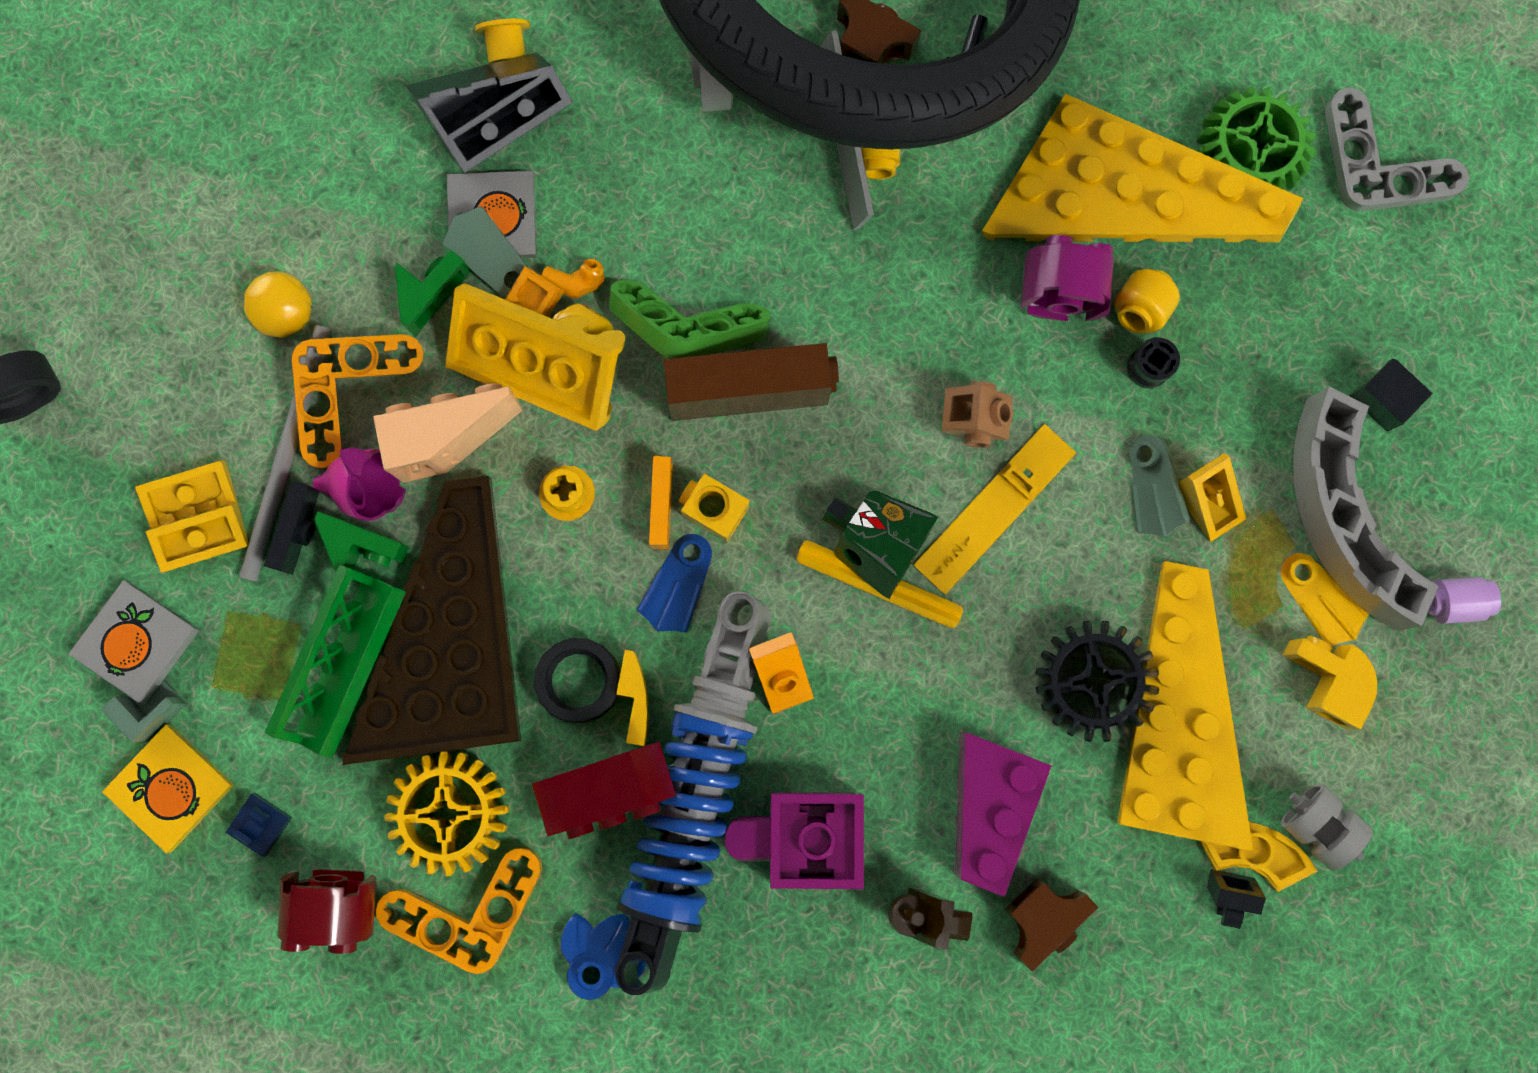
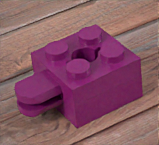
(807, 838)

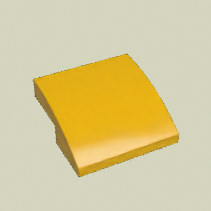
(201, 534)

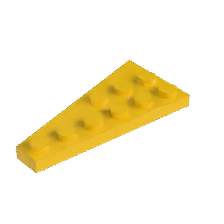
(1185, 754)

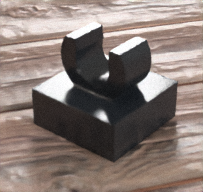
(1234, 896)

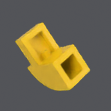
(1346, 680)

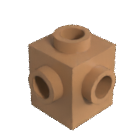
(977, 414)

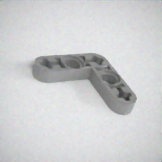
(1369, 170)

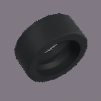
(25, 384)
(547, 666)

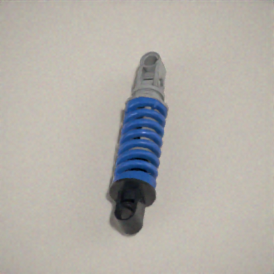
(701, 771)

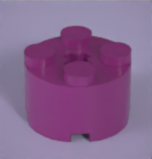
(1067, 279)

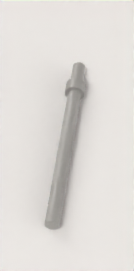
(279, 472)

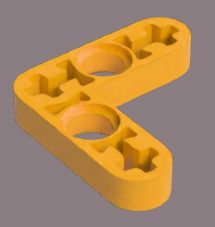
(324, 382)
(481, 925)

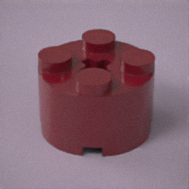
(326, 910)

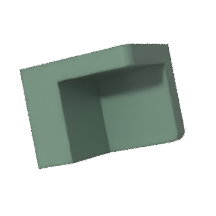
(143, 721)

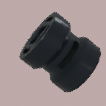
(1144, 367)

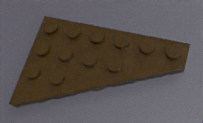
(449, 651)

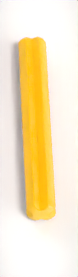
(905, 594)

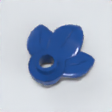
(594, 948)

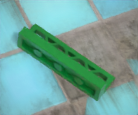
(343, 663)

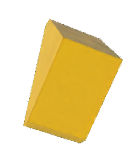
(1213, 497)

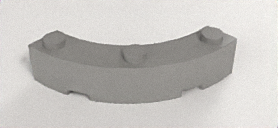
(1339, 517)

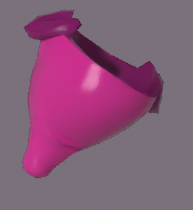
(361, 484)

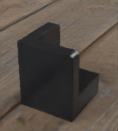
(1392, 395)

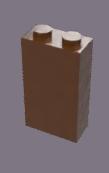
(750, 381)

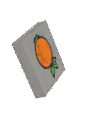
(507, 200)
(134, 642)

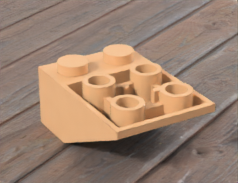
(441, 434)

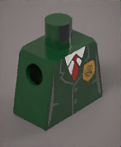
(879, 537)

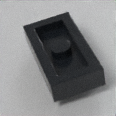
(293, 528)

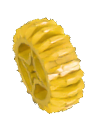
(446, 834)

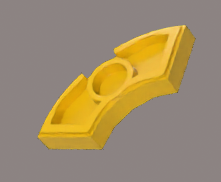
(1273, 857)

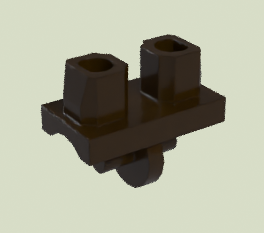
(929, 918)

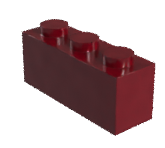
(605, 792)

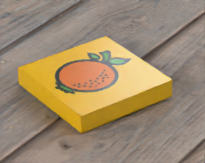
(168, 788)

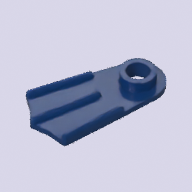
(677, 587)

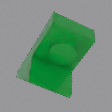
(421, 300)
(346, 542)

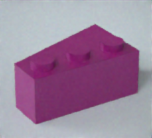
(993, 810)

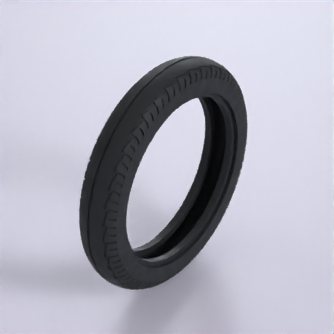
(871, 101)

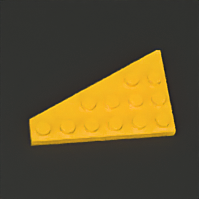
(1118, 180)

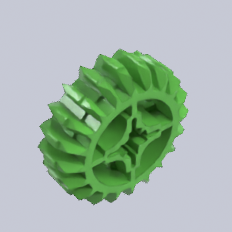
(1289, 144)

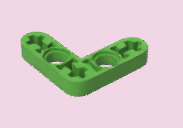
(690, 336)

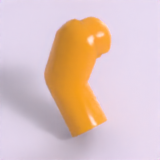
(580, 282)

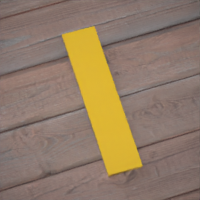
(994, 509)

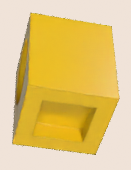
(722, 525)

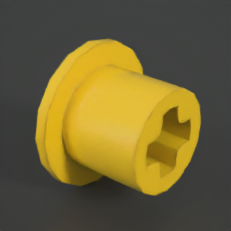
(503, 38)
(566, 493)

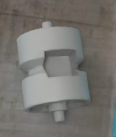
(1333, 833)

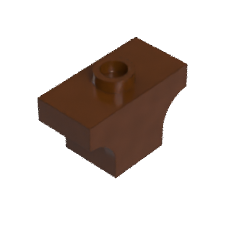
(875, 32)
(1047, 921)

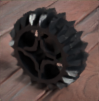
(1134, 675)

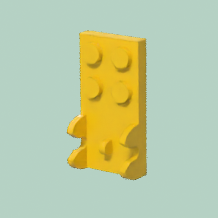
(534, 355)

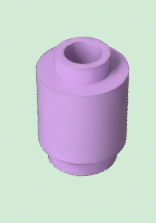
(1465, 600)

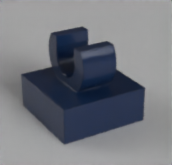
(258, 824)

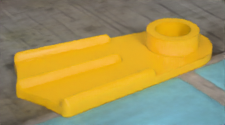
(1323, 601)

